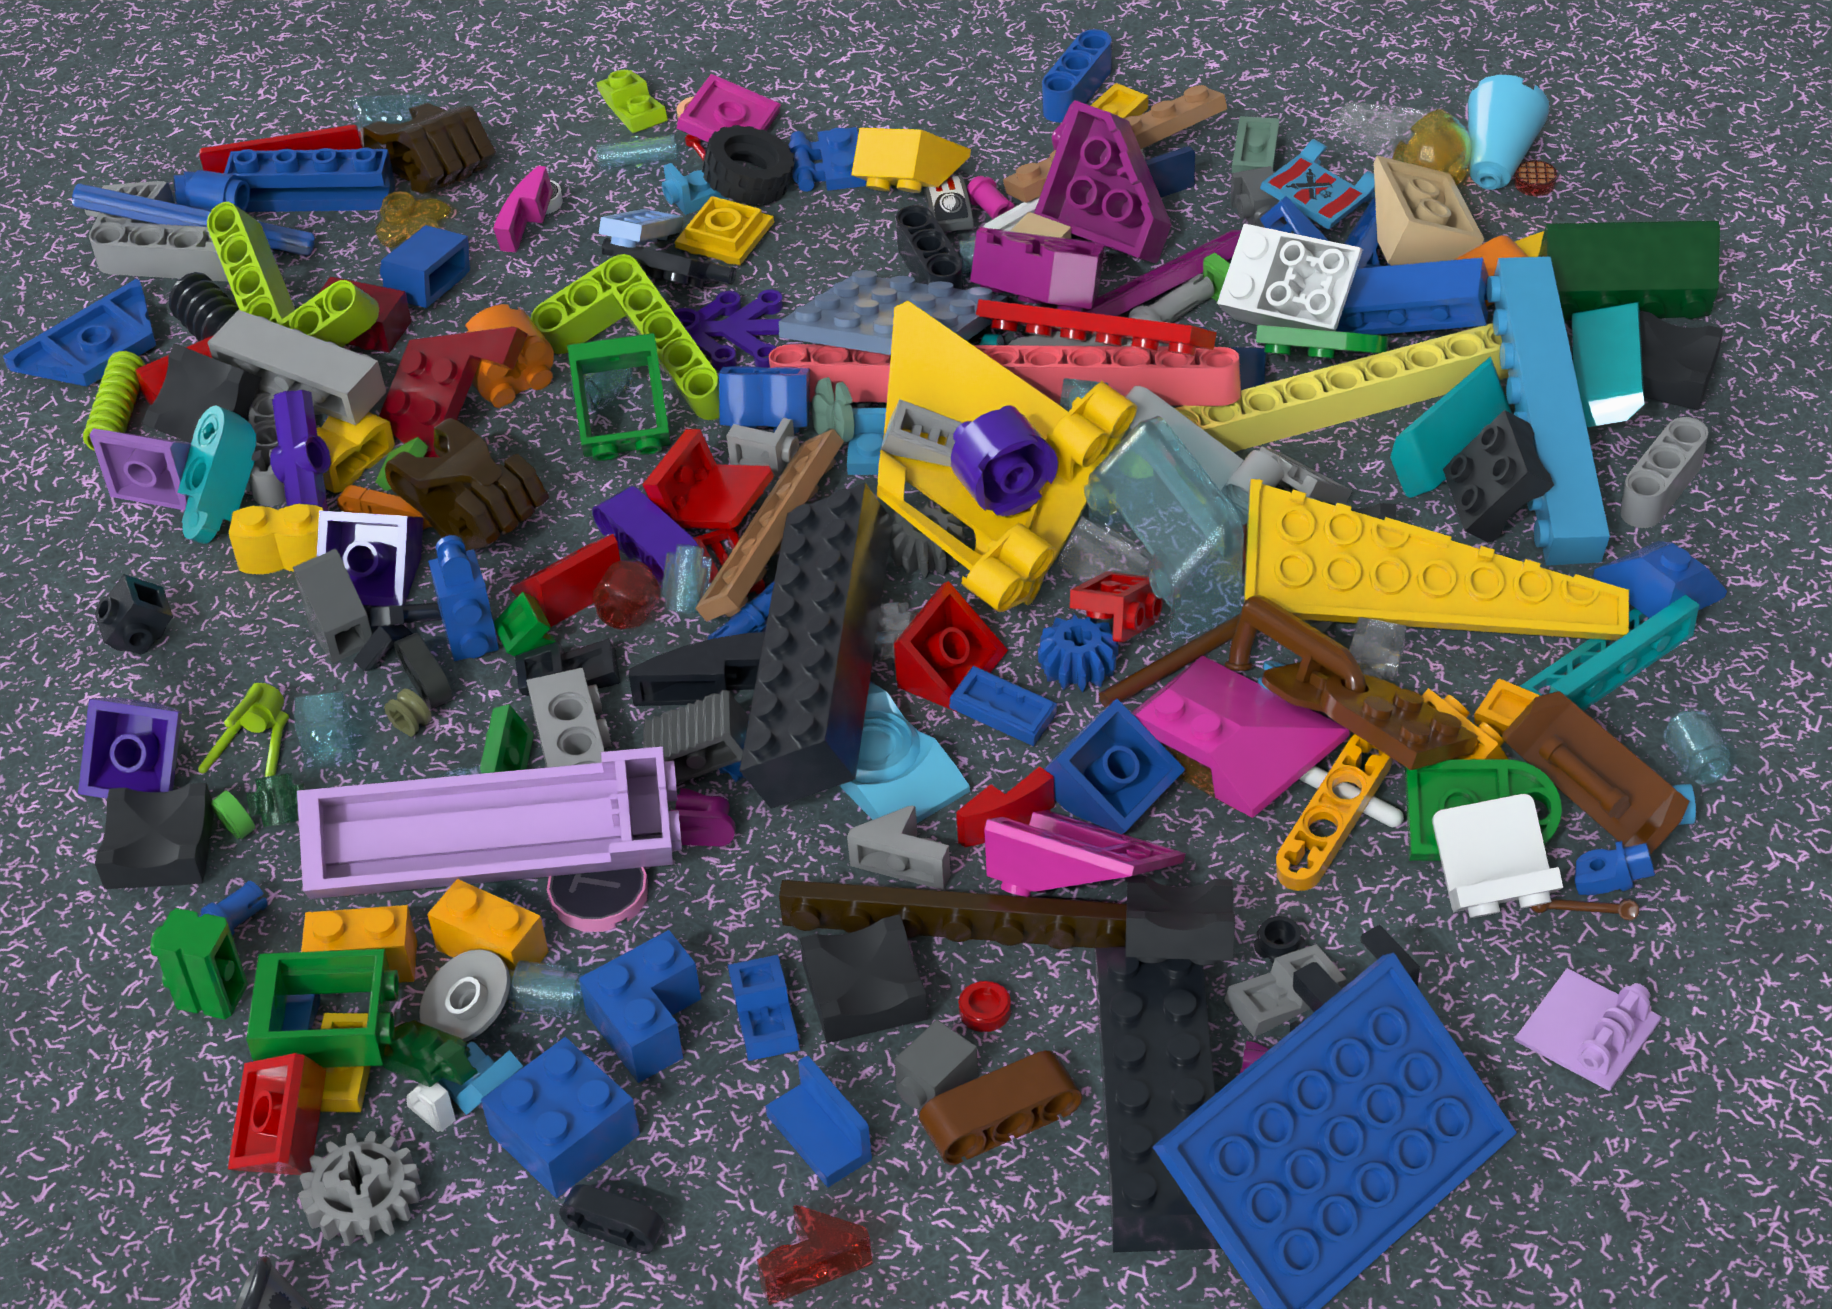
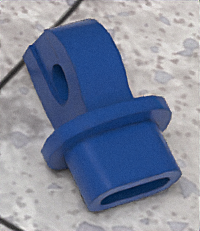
(1608, 870)

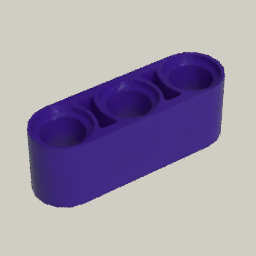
(640, 528)

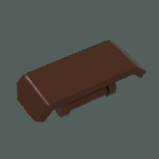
(1596, 771)

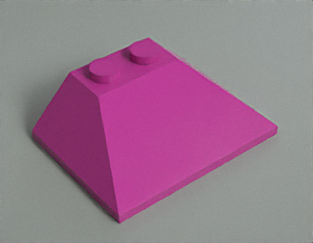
(1240, 732)
(1065, 853)

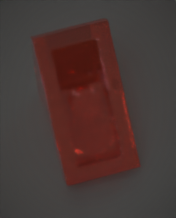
(825, 1252)

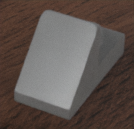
(893, 849)

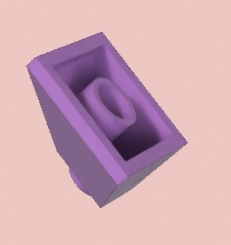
(141, 467)

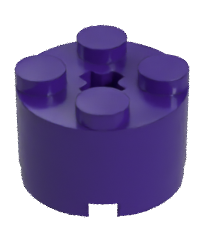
(1002, 461)

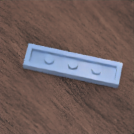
(639, 227)

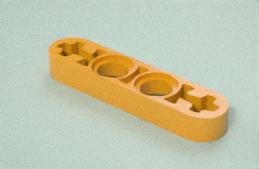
(1328, 806)

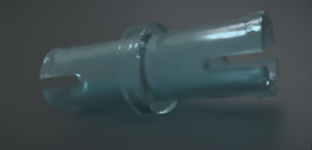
(637, 152)

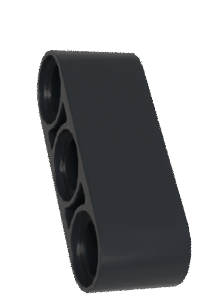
(927, 248)

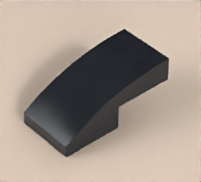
(596, 659)

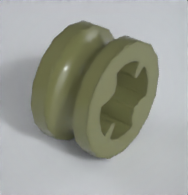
(408, 712)

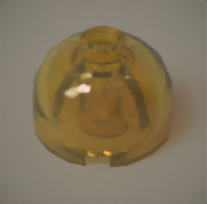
(1438, 144)

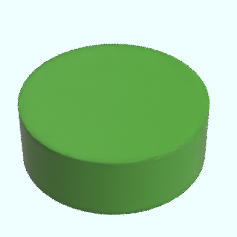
(232, 815)

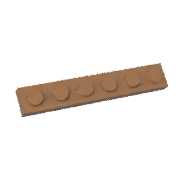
(1162, 121)
(765, 532)

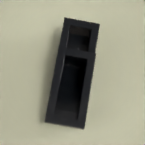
(697, 671)

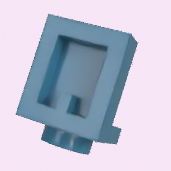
(687, 191)
(866, 441)
(489, 1077)

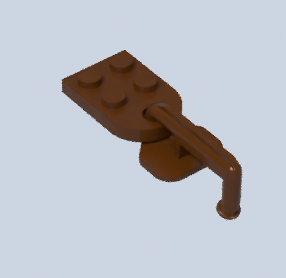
(1333, 683)

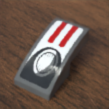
(950, 204)

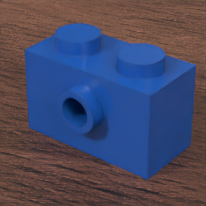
(426, 265)

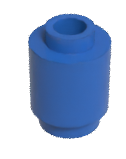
(210, 188)

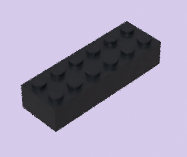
(1152, 1080)

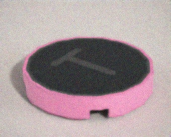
(598, 898)

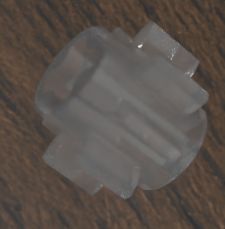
(891, 624)

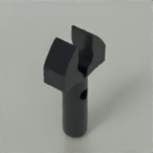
(403, 614)

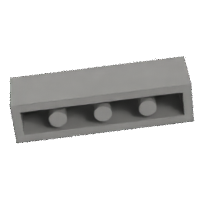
(289, 360)

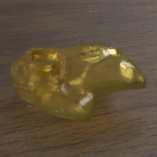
(405, 216)

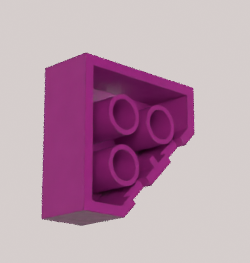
(1104, 185)
(1038, 267)

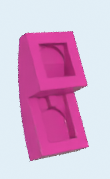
(525, 204)

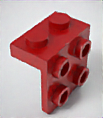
(699, 491)

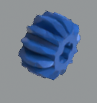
(1077, 652)

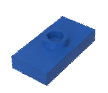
(1003, 705)

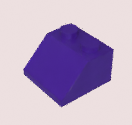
(376, 551)

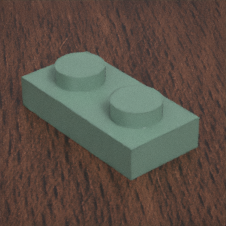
(1255, 143)

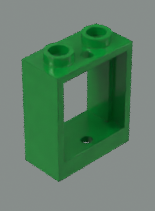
(615, 355)
(322, 974)

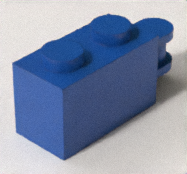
(462, 600)

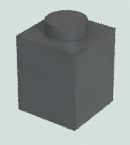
(934, 1065)

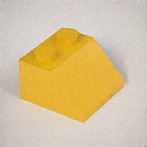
(905, 159)

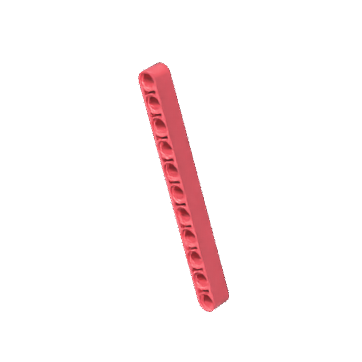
(1178, 379)

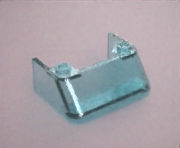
(1179, 520)

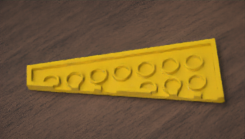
(1350, 565)

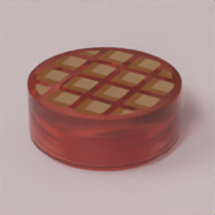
(1535, 178)

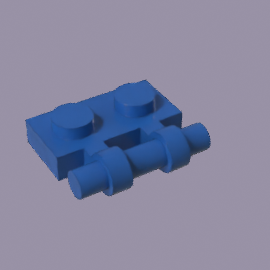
(837, 153)

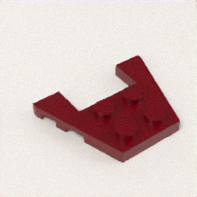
(438, 376)

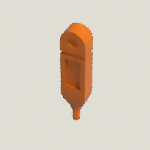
(360, 500)

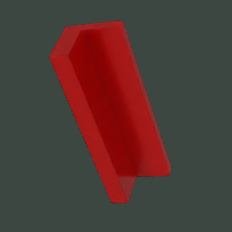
(336, 138)

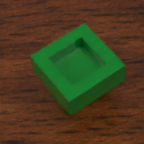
(523, 626)

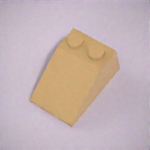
(1421, 214)

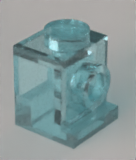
(324, 730)

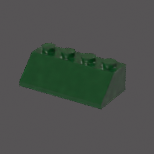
(1658, 264)

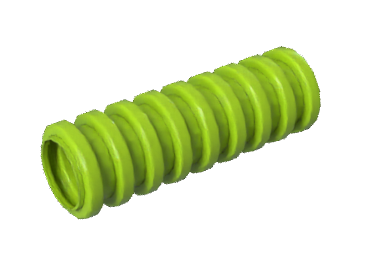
(115, 395)

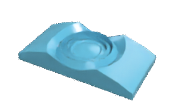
(901, 765)

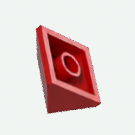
(569, 582)
(943, 647)
(277, 1115)

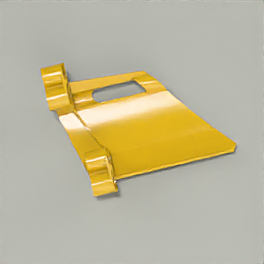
(961, 382)

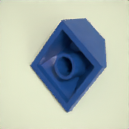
(1661, 576)

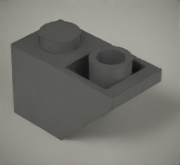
(332, 606)

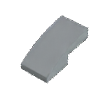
(1270, 998)

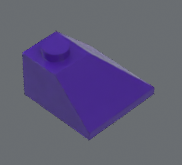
(129, 746)

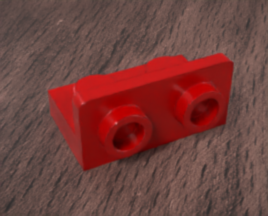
(1119, 596)

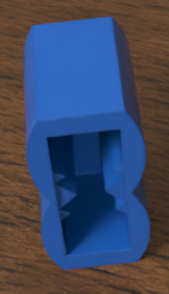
(764, 396)

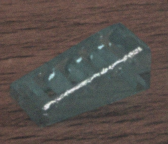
(388, 108)

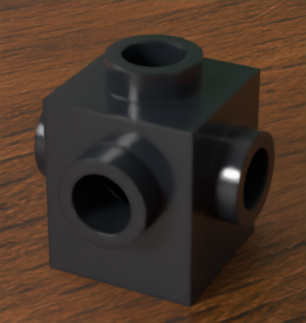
(133, 615)

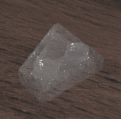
(1374, 126)

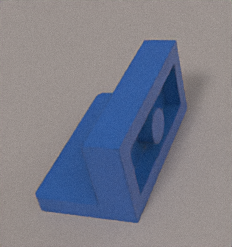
(822, 1125)

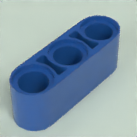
(1077, 73)

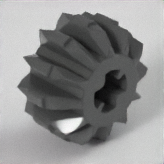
(916, 550)

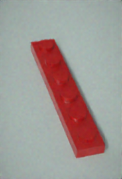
(1107, 328)

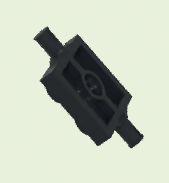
(673, 267)

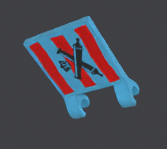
(1316, 190)

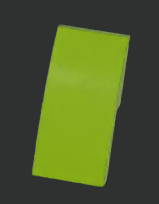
(630, 100)

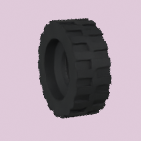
(745, 183)

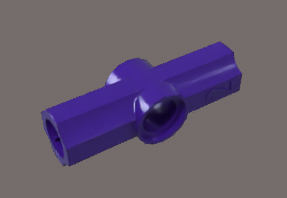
(300, 452)

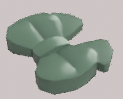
(833, 414)

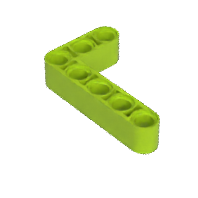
(258, 287)
(622, 290)

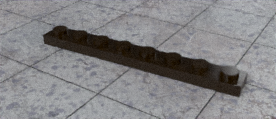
(955, 914)

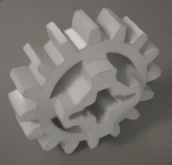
(386, 1190)

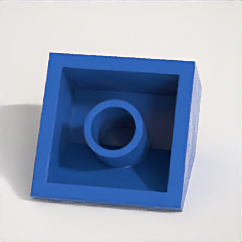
(1112, 770)

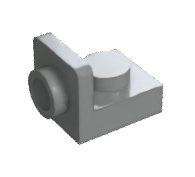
(761, 447)

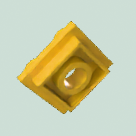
(724, 230)

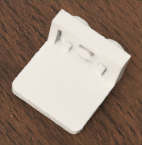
(1494, 855)

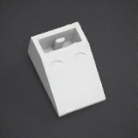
(1288, 279)

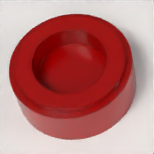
(984, 1006)

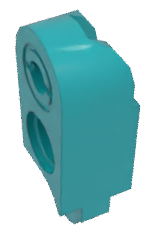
(216, 472)

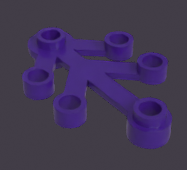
(736, 328)

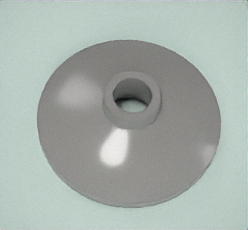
(466, 994)

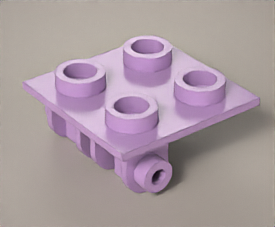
(1590, 1027)

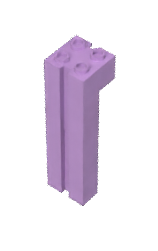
(490, 826)

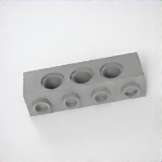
(567, 719)

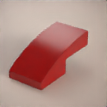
(1018, 804)

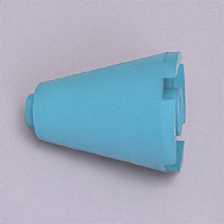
(1502, 127)

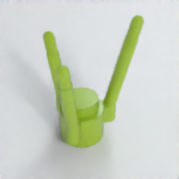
(256, 712)

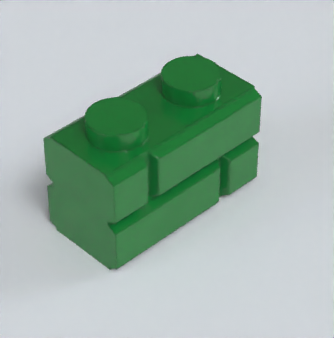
(199, 963)

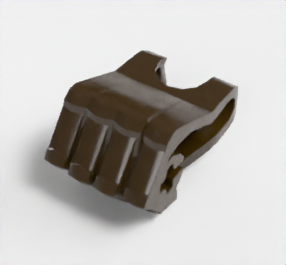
(433, 146)
(465, 489)

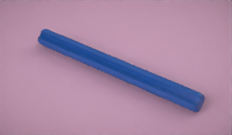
(168, 213)

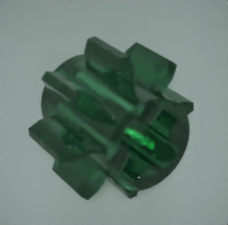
(275, 799)

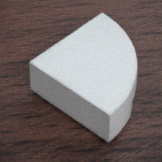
(432, 1105)

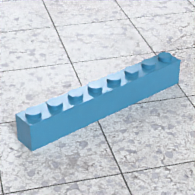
(1546, 395)

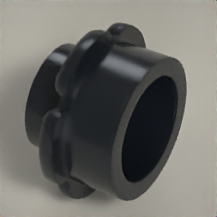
(1274, 930)

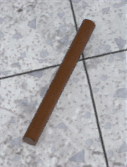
(1170, 663)

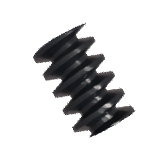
(200, 305)

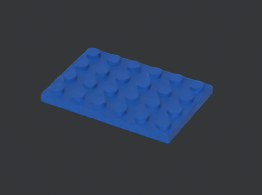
(1335, 1140)

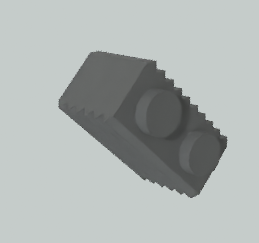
(700, 735)

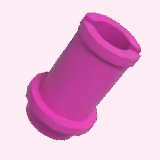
(984, 192)

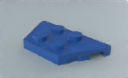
(81, 345)

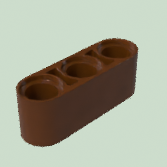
(1000, 1105)

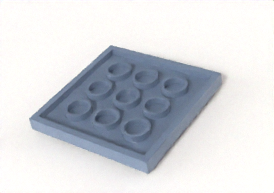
(861, 311)

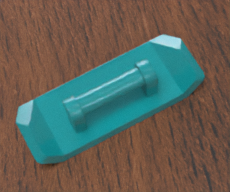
(1608, 363)
(1447, 429)

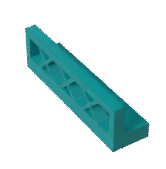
(1622, 659)

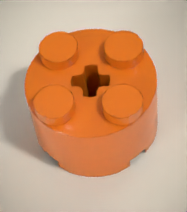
(533, 364)

